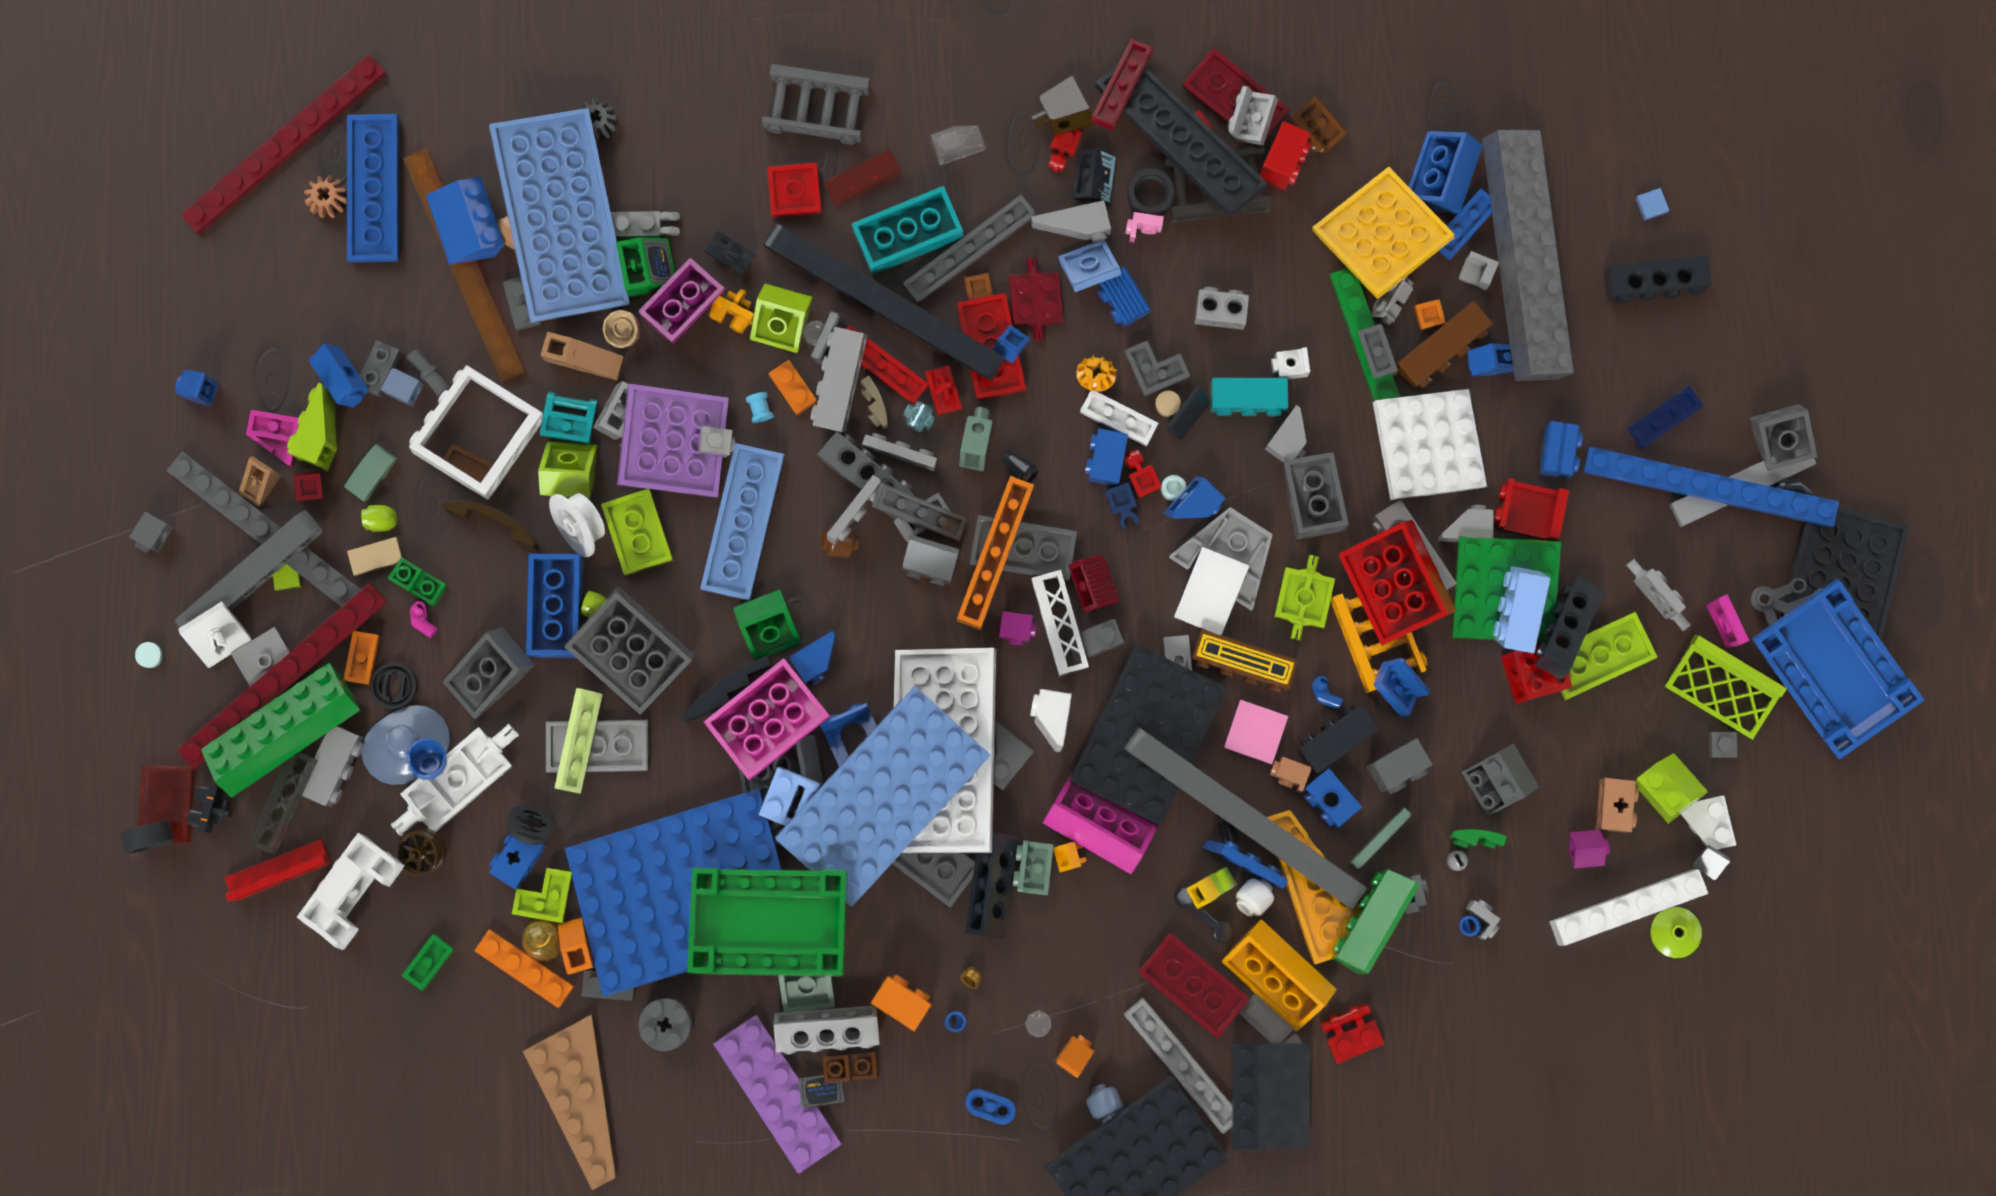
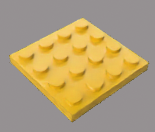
(1383, 232)

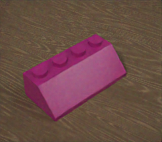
(1101, 826)

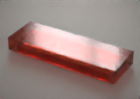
(862, 177)

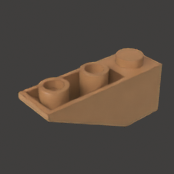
(581, 356)

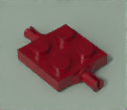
(1035, 299)

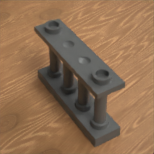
(831, 84)

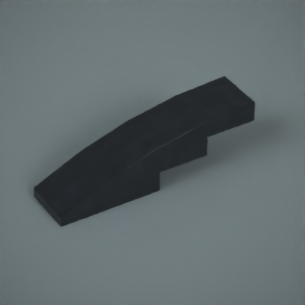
(719, 694)

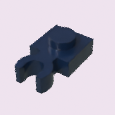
(1121, 500)

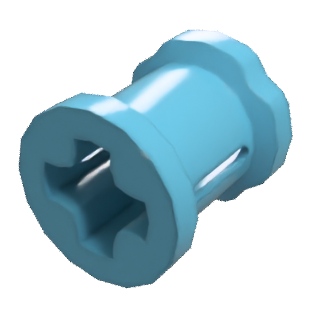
(759, 407)

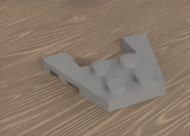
(1235, 538)

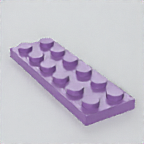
(776, 1094)

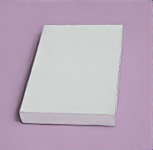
(1211, 591)

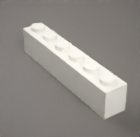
(1628, 907)

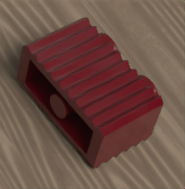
(1093, 583)

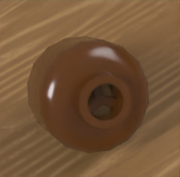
(841, 549)

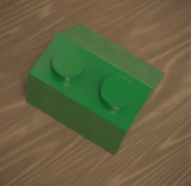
(767, 625)

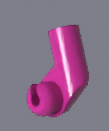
(418, 618)

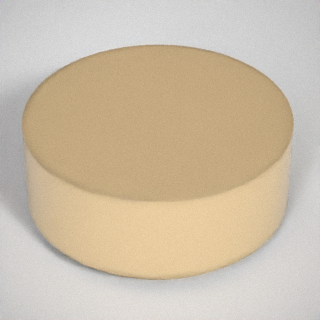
(1167, 403)

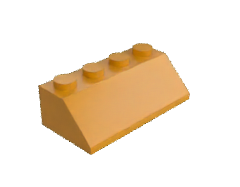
(1279, 975)

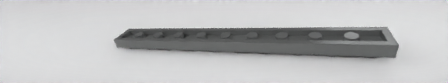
(259, 527)

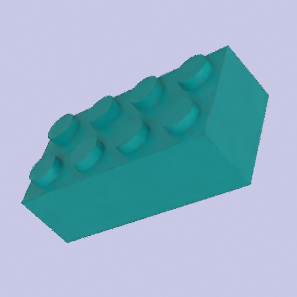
(907, 230)

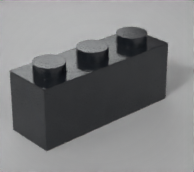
(1337, 738)

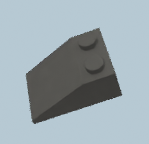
(1315, 496)
(488, 671)

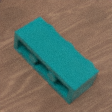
(1249, 396)

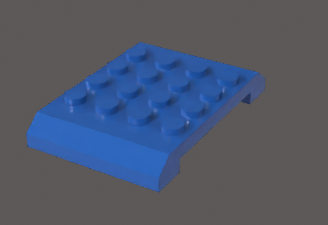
(1837, 669)

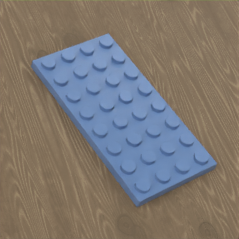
(558, 214)
(884, 793)

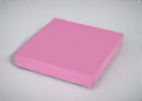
(1255, 732)

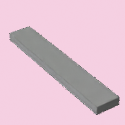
(1692, 508)
(1181, 1064)

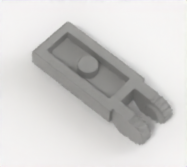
(643, 224)

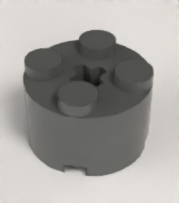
(657, 1011)

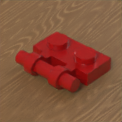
(1353, 1041)

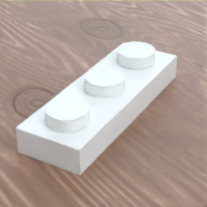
(1119, 417)

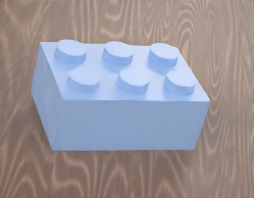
(1521, 609)

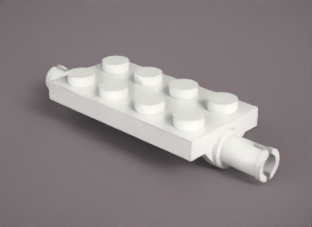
(469, 771)

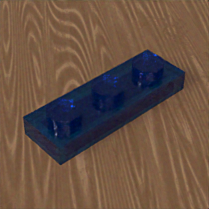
(1665, 417)

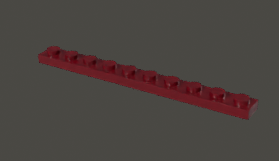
(283, 144)
(287, 670)

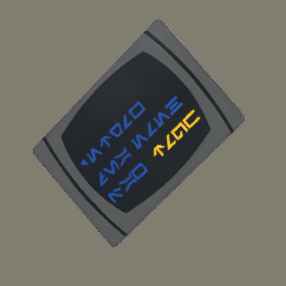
(817, 1092)

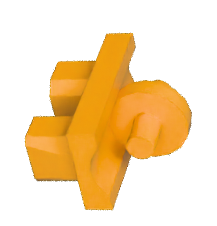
(742, 316)

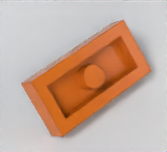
(792, 387)
(361, 658)

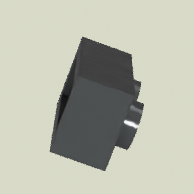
(378, 366)

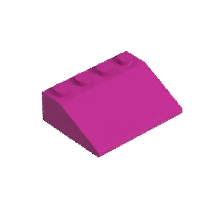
(766, 719)

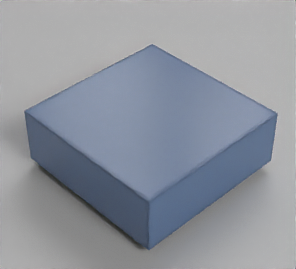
(1652, 204)

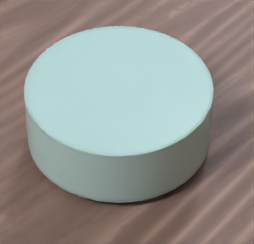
(1172, 487)
(149, 655)

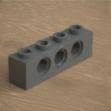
(839, 445)

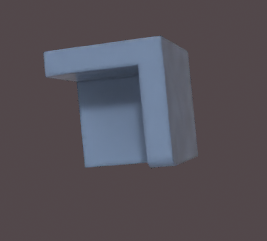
(402, 387)

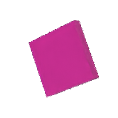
(1727, 622)

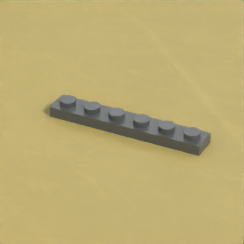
(969, 249)

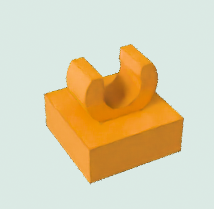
(1068, 857)

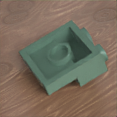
(806, 992)

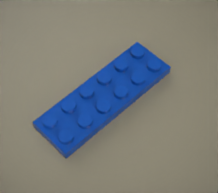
(373, 188)

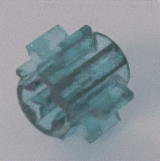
(919, 416)

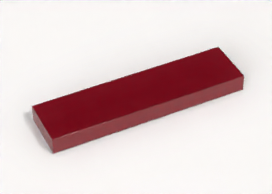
(1122, 84)

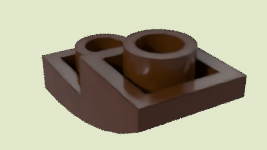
(850, 1067)

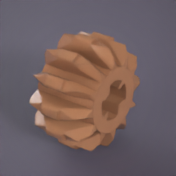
(332, 189)

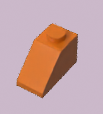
(1075, 1055)

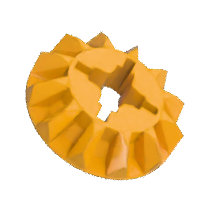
(1103, 380)

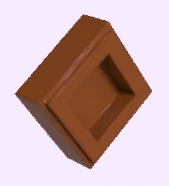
(978, 286)

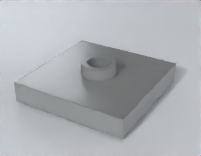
(260, 655)

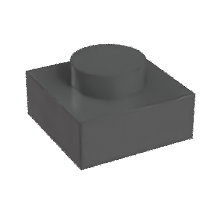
(1723, 745)

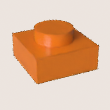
(1429, 315)

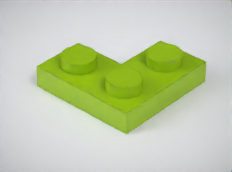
(550, 903)

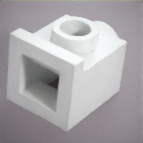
(1299, 370)

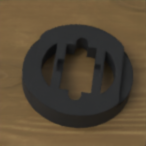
(386, 670)
(526, 834)

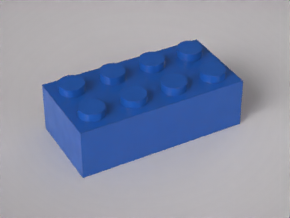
(553, 603)

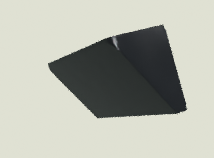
(1188, 413)

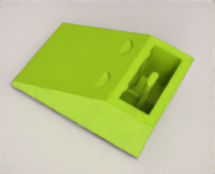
(316, 435)

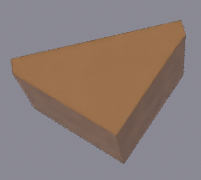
(258, 481)

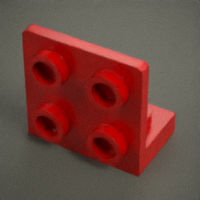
(1529, 680)

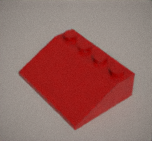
(1397, 582)

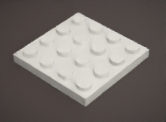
(1429, 444)

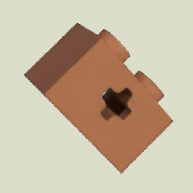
(1608, 816)

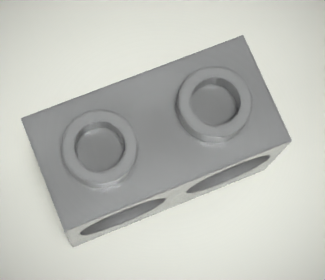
(1221, 315)

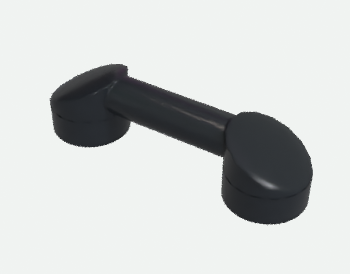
(1221, 930)

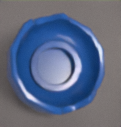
(427, 758)

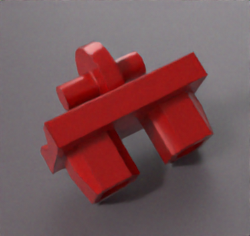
(943, 390)

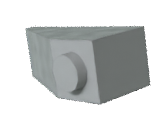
(1080, 222)

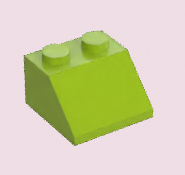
(780, 318)
(567, 469)
(1670, 787)

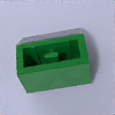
(645, 264)

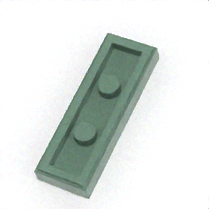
(1380, 838)

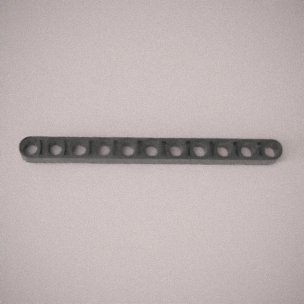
(1245, 818)

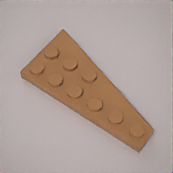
(573, 1086)

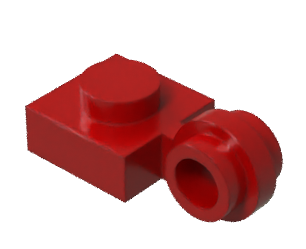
(1064, 144)
(1143, 480)

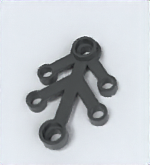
(1774, 603)

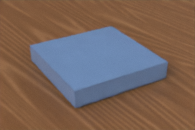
(1089, 265)

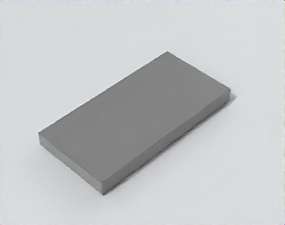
(614, 747)

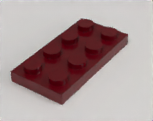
(1219, 82)
(1193, 985)

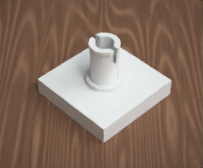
(215, 634)

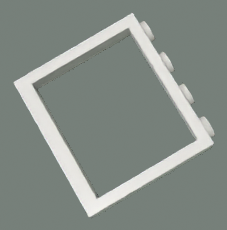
(508, 456)

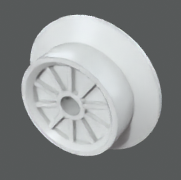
(577, 522)

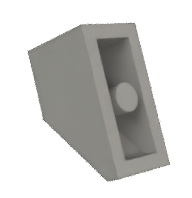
(1289, 439)
(1472, 523)

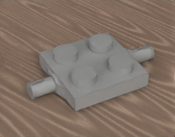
(1654, 587)

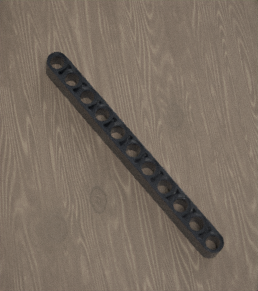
(883, 302)

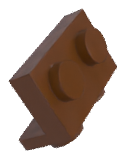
(1321, 123)

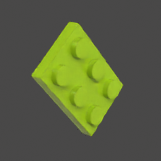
(637, 532)

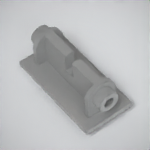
(1386, 307)

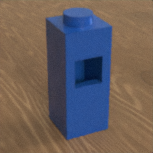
(338, 375)

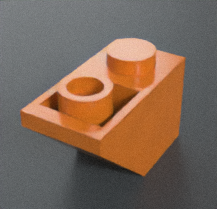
(575, 946)

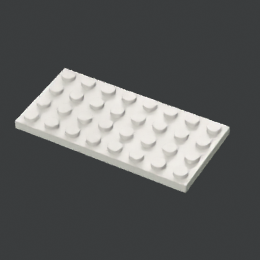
(964, 688)

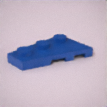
(1249, 861)

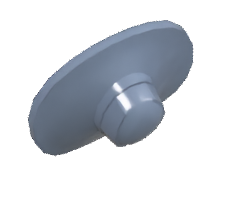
(391, 738)

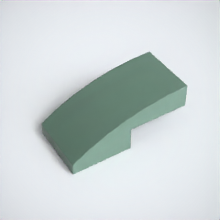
(369, 472)

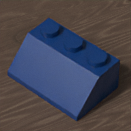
(1445, 170)
(465, 221)

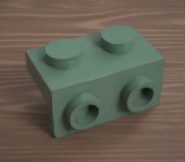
(1034, 867)

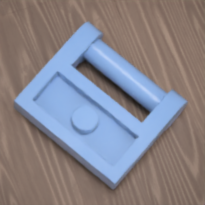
(782, 793)

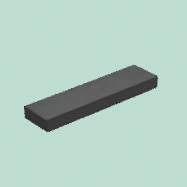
(919, 512)

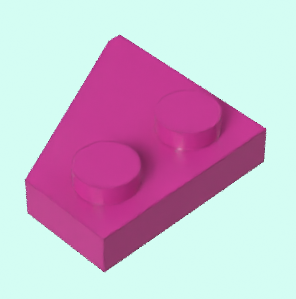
(273, 433)

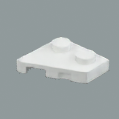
(1711, 822)

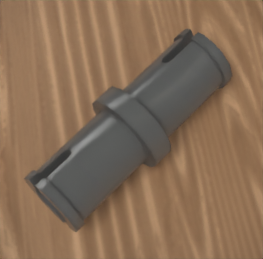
(428, 372)

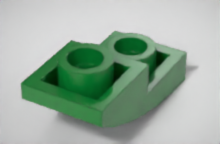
(417, 582)
(1470, 838)

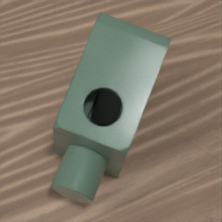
(976, 440)

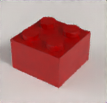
(1287, 150)

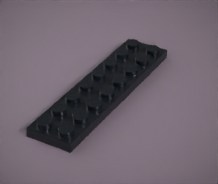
(1190, 143)

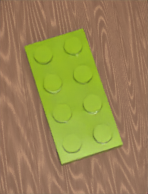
(1609, 654)

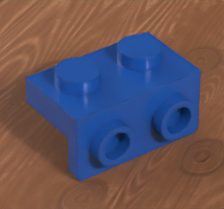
(1400, 686)

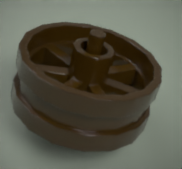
(421, 852)

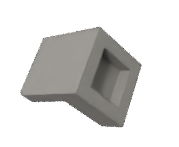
(1478, 270)

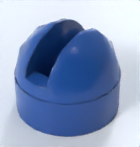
(1466, 925)
(959, 1019)

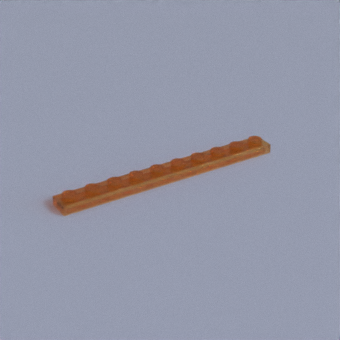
(470, 280)

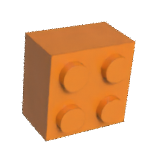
(902, 1002)

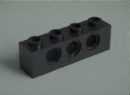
(1694, 268)
(1560, 660)
(992, 887)

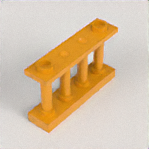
(1360, 653)

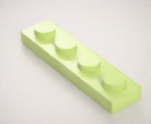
(578, 740)

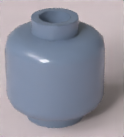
(1104, 1103)

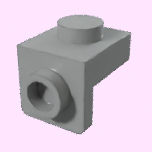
(716, 441)
(1483, 912)

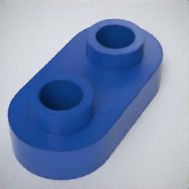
(990, 1107)

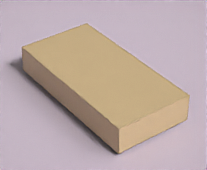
(375, 556)

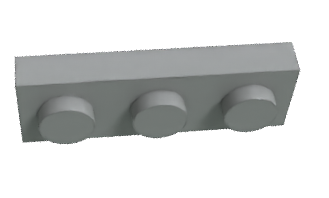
(900, 451)
(854, 512)

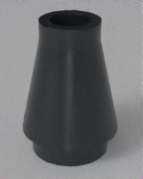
(1020, 467)

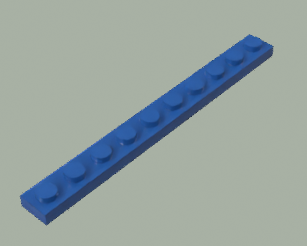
(1711, 487)

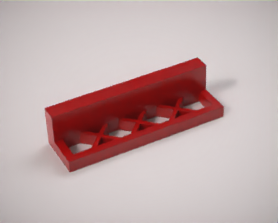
(277, 871)

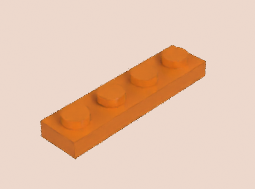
(524, 968)

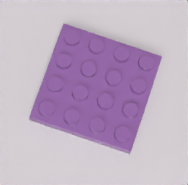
(664, 437)

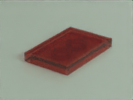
(167, 796)

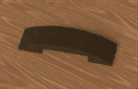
(465, 509)

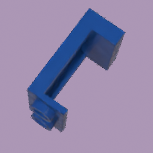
(835, 723)

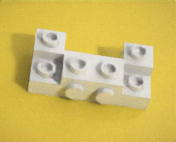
(344, 887)

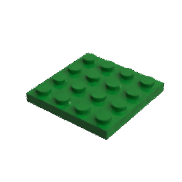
(1481, 575)

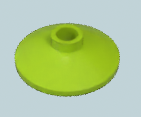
(1663, 932)

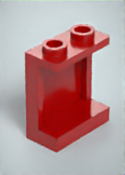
(1531, 510)

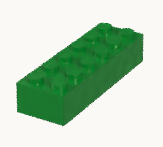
(280, 730)

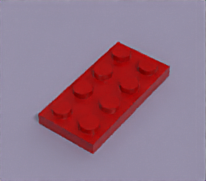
(985, 322)

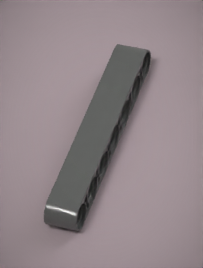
(257, 567)

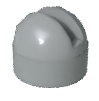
(1453, 863)

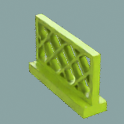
(1737, 668)

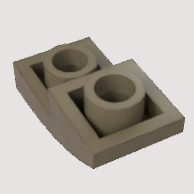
(877, 409)

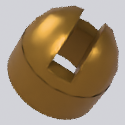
(971, 977)

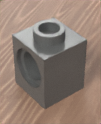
(150, 533)

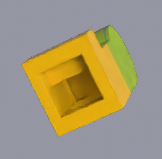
(1211, 887)

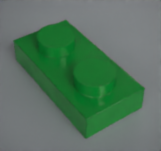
(428, 962)

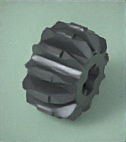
(606, 116)

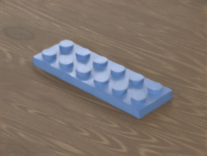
(742, 522)

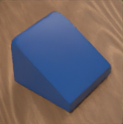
(1011, 344)

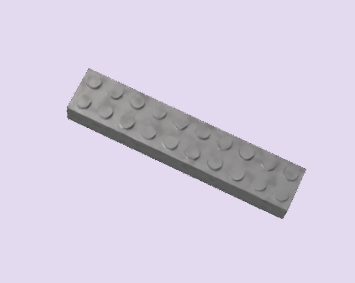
(1527, 255)

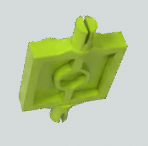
(1304, 597)

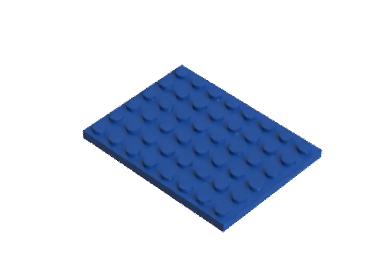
(639, 884)

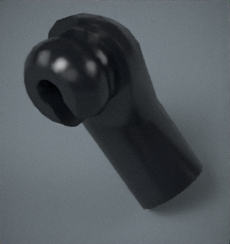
(1794, 485)

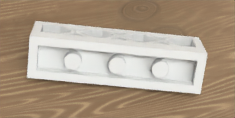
(1050, 626)

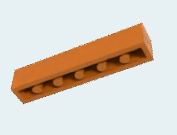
(995, 553)

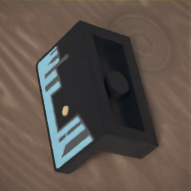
(1094, 175)

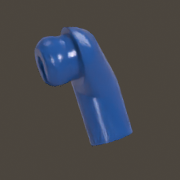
(1323, 694)

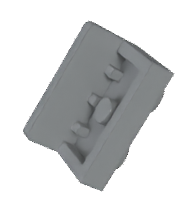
(1252, 116)

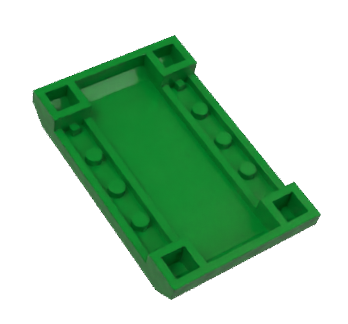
(767, 922)

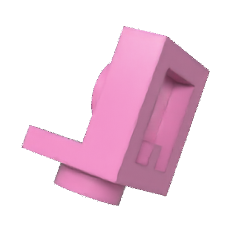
(1147, 223)

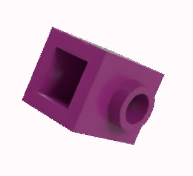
(1017, 628)
(1588, 848)

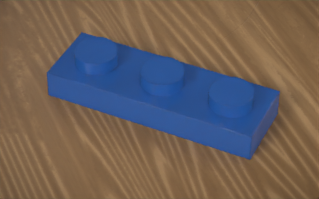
(1467, 222)

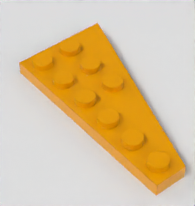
(1318, 912)

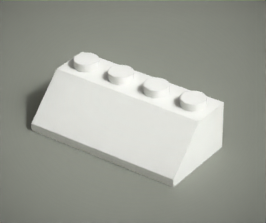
(1051, 716)

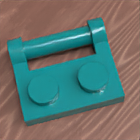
(565, 425)

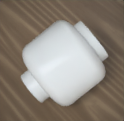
(1255, 897)

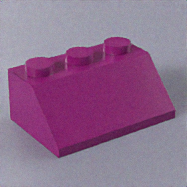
(681, 301)

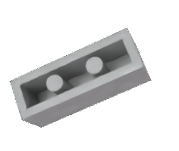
(333, 765)

